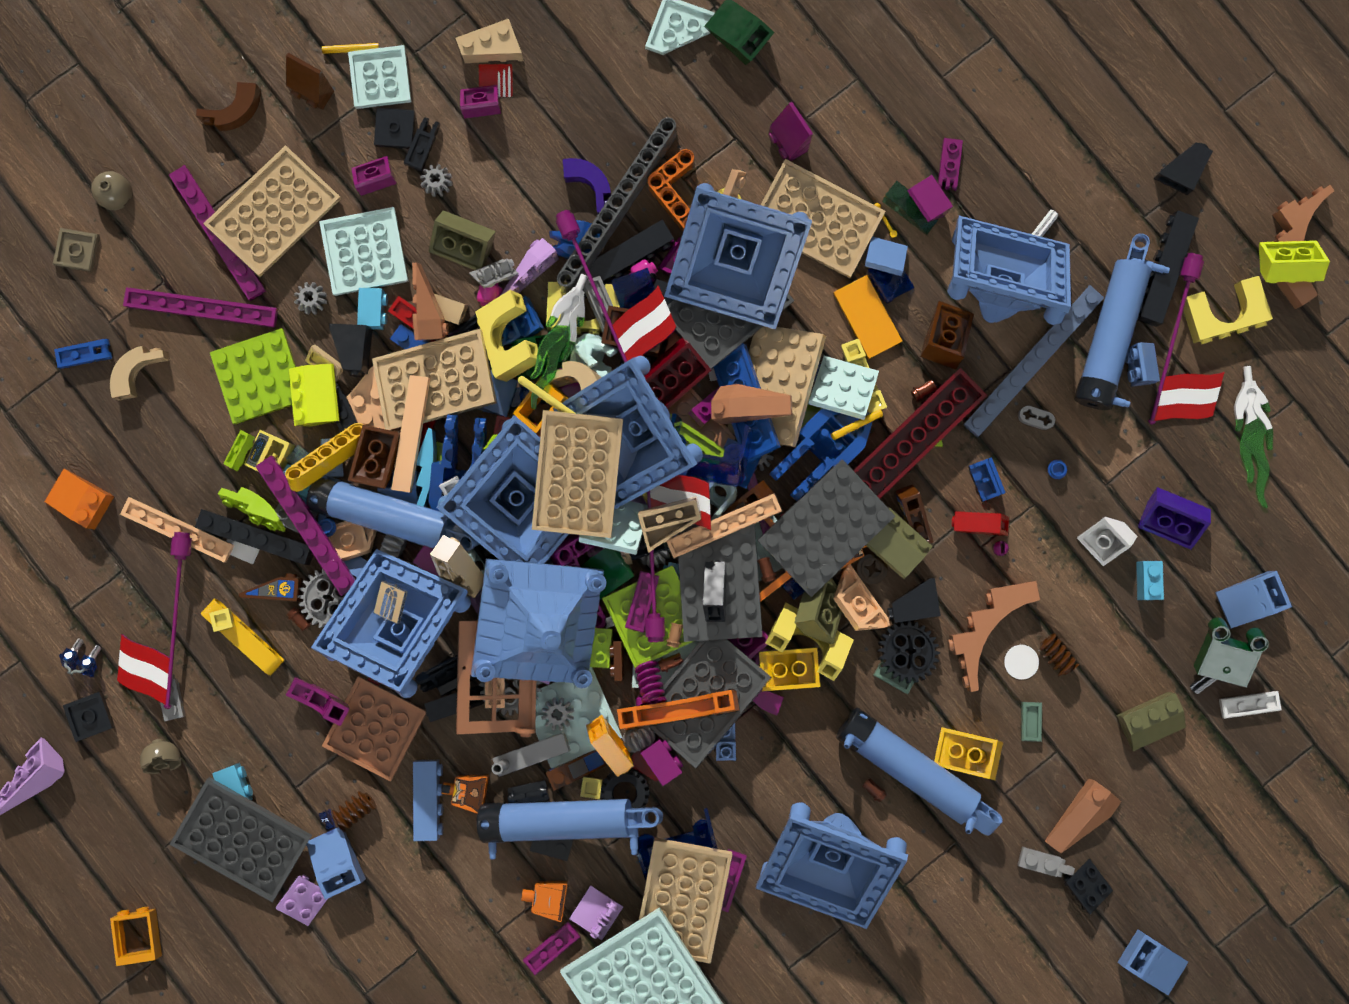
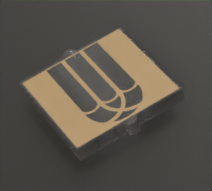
(390, 602)

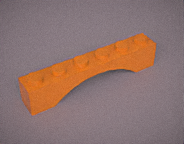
(678, 710)

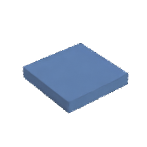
(886, 256)

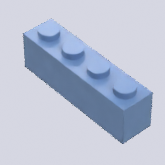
(427, 800)

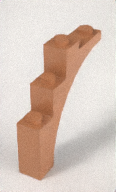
(1294, 222)
(982, 622)

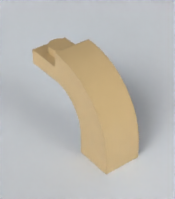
(127, 367)
(573, 373)

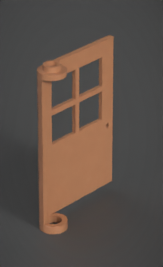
(526, 696)

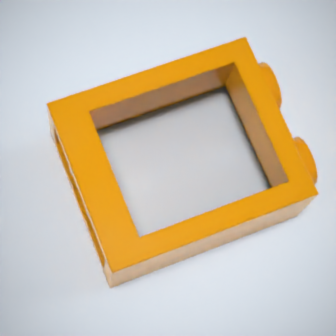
(524, 409)
(609, 746)
(119, 941)

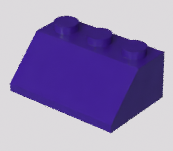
(1175, 518)

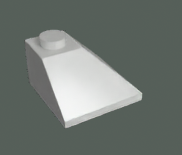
(1107, 539)

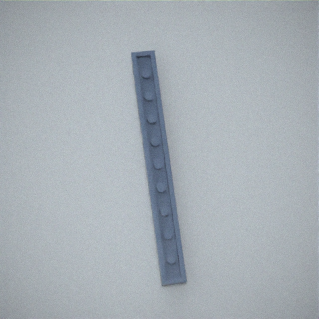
(1033, 362)

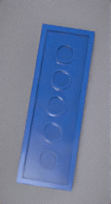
(739, 369)

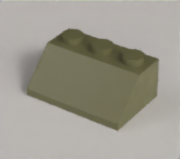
(461, 240)
(899, 546)
(819, 614)
(1152, 720)

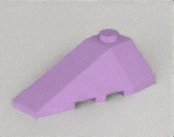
(535, 262)
(36, 774)

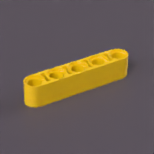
(323, 458)
(247, 641)

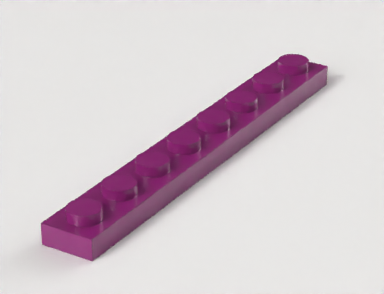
(203, 210)
(200, 307)
(306, 525)

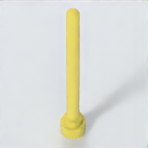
(543, 395)

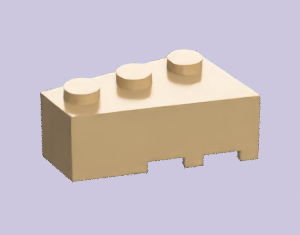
(490, 43)
(667, 520)
(456, 565)

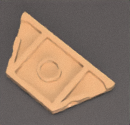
(366, 402)
(352, 540)
(858, 603)

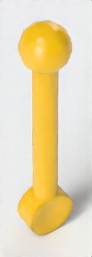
(893, 233)

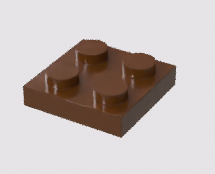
(617, 668)

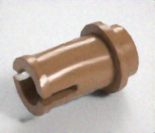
(675, 635)

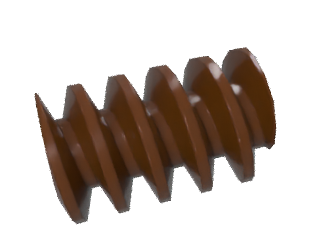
(1058, 655)
(353, 810)

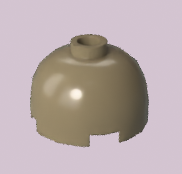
(111, 190)
(159, 756)

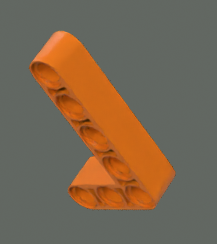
(666, 188)

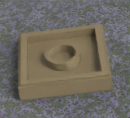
(76, 249)

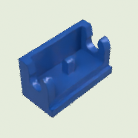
(986, 479)

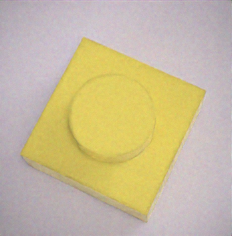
(221, 619)
(591, 787)

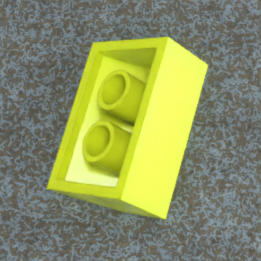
(1292, 261)
(313, 395)

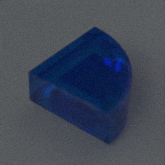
(326, 817)

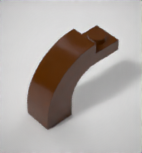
(237, 113)

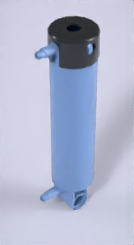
(1115, 328)
(383, 513)
(917, 772)
(562, 821)

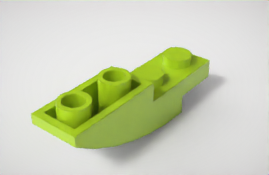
(254, 506)

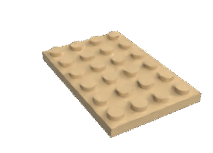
(272, 211)
(840, 219)
(788, 365)
(456, 372)
(577, 473)
(690, 890)

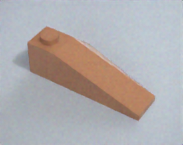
(429, 320)
(746, 403)
(1086, 812)

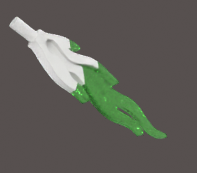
(564, 332)
(1256, 426)

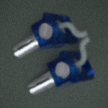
(86, 665)

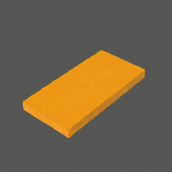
(867, 317)

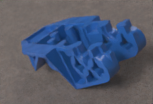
(817, 437)
(446, 468)

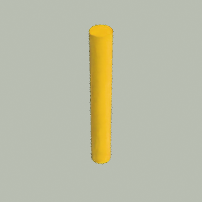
(348, 48)
(857, 424)

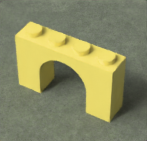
(1253, 312)
(492, 321)
(590, 326)
(833, 654)

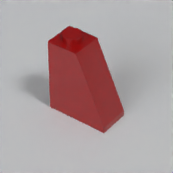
(981, 523)

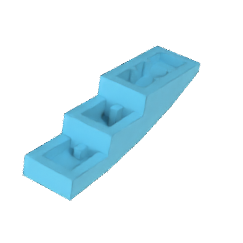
(425, 458)

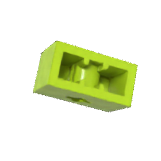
(601, 648)

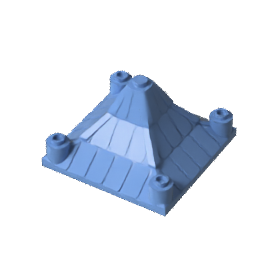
(737, 257)
(1010, 271)
(649, 443)
(498, 498)
(537, 622)
(380, 647)
(831, 867)

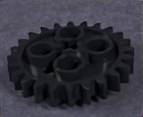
(891, 650)

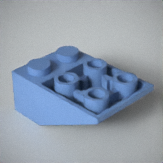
(1253, 599)
(334, 862)
(1152, 962)

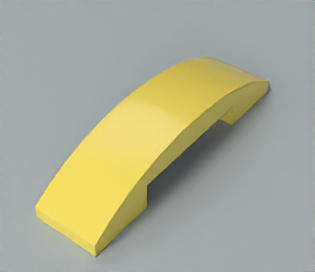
(854, 353)

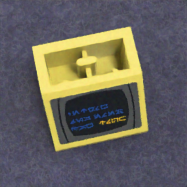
(268, 445)

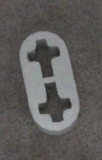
(1038, 413)

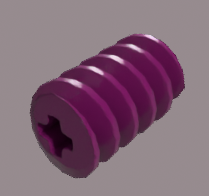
(649, 683)

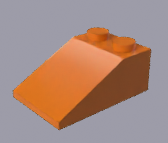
(79, 499)

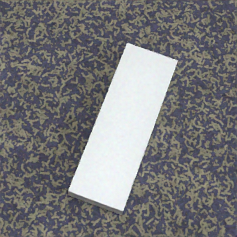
(1250, 704)

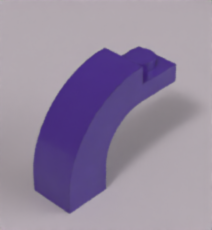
(583, 171)

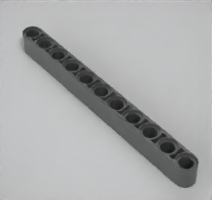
(609, 210)

